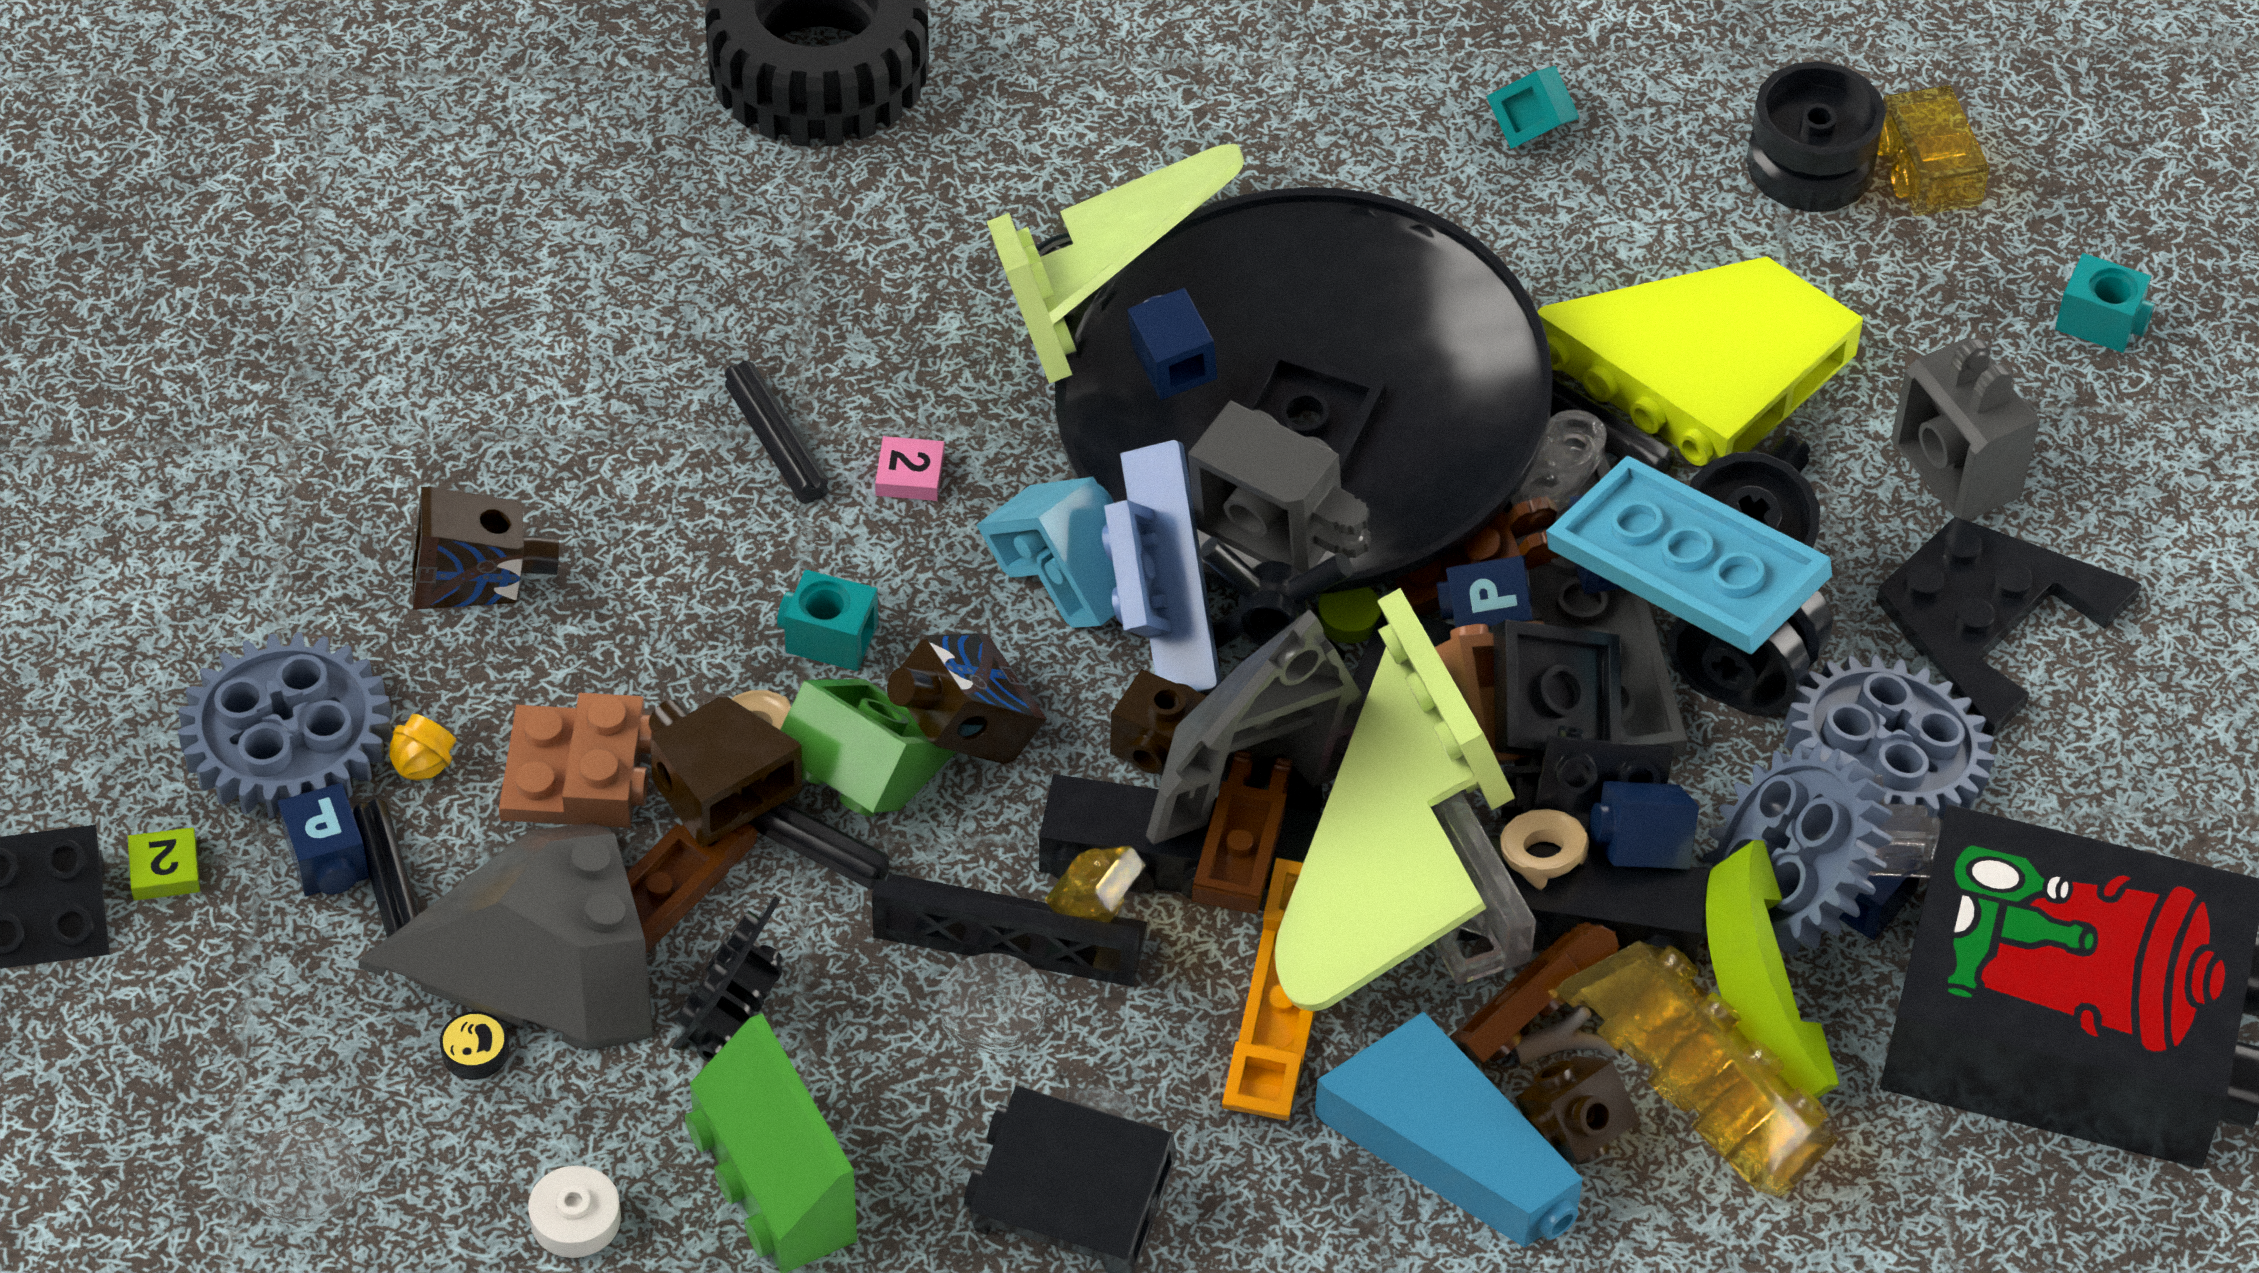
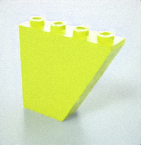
(1706, 352)

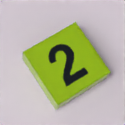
(163, 863)

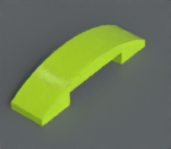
(1753, 971)

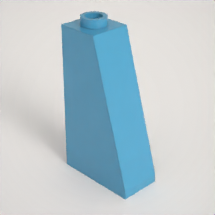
(1451, 1130)

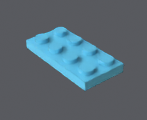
(1689, 554)

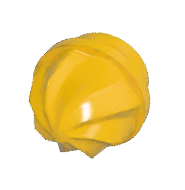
(420, 748)

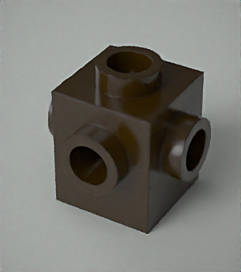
(1148, 718)
(1578, 1107)

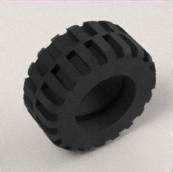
(822, 88)

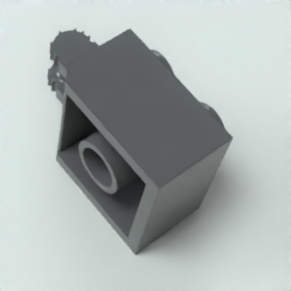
(1965, 428)
(1273, 491)

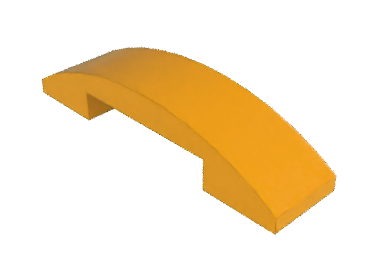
(1273, 1030)

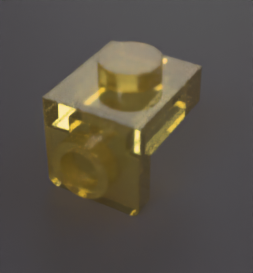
(1096, 883)

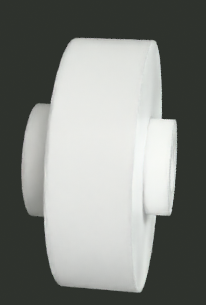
(574, 1211)

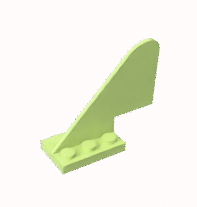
(1105, 238)
(1379, 862)

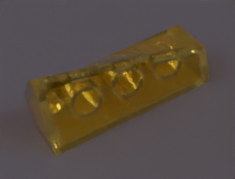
(1705, 1063)

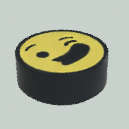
(474, 1045)

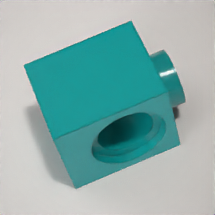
(2105, 303)
(829, 619)

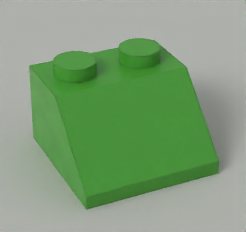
(861, 744)

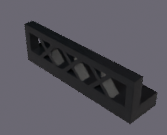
(989, 922)

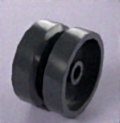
(1815, 136)
(1764, 491)
(1756, 681)

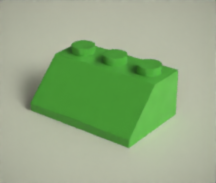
(773, 1150)

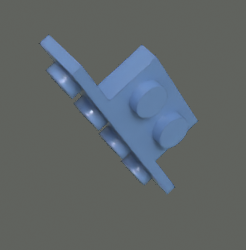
(1159, 566)

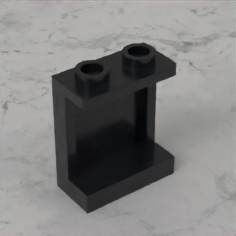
(1072, 1178)

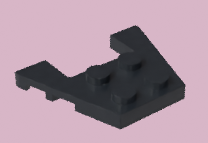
(1974, 590)

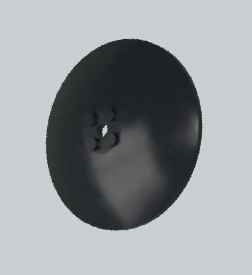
(1343, 309)

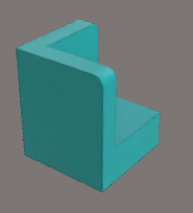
(1532, 106)

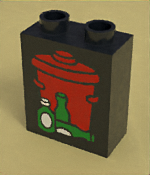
(2081, 989)

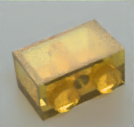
(1932, 151)

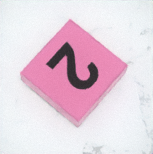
(909, 468)

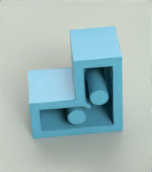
(1058, 536)

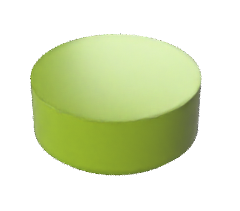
(1349, 614)

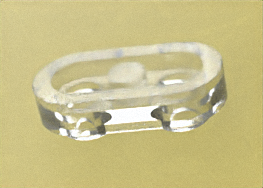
(1559, 469)

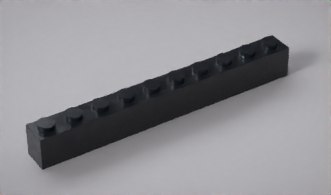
(1636, 902)

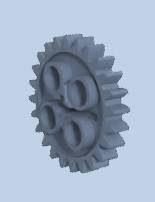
(284, 722)
(1897, 729)
(1819, 833)

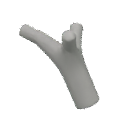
(1561, 1037)

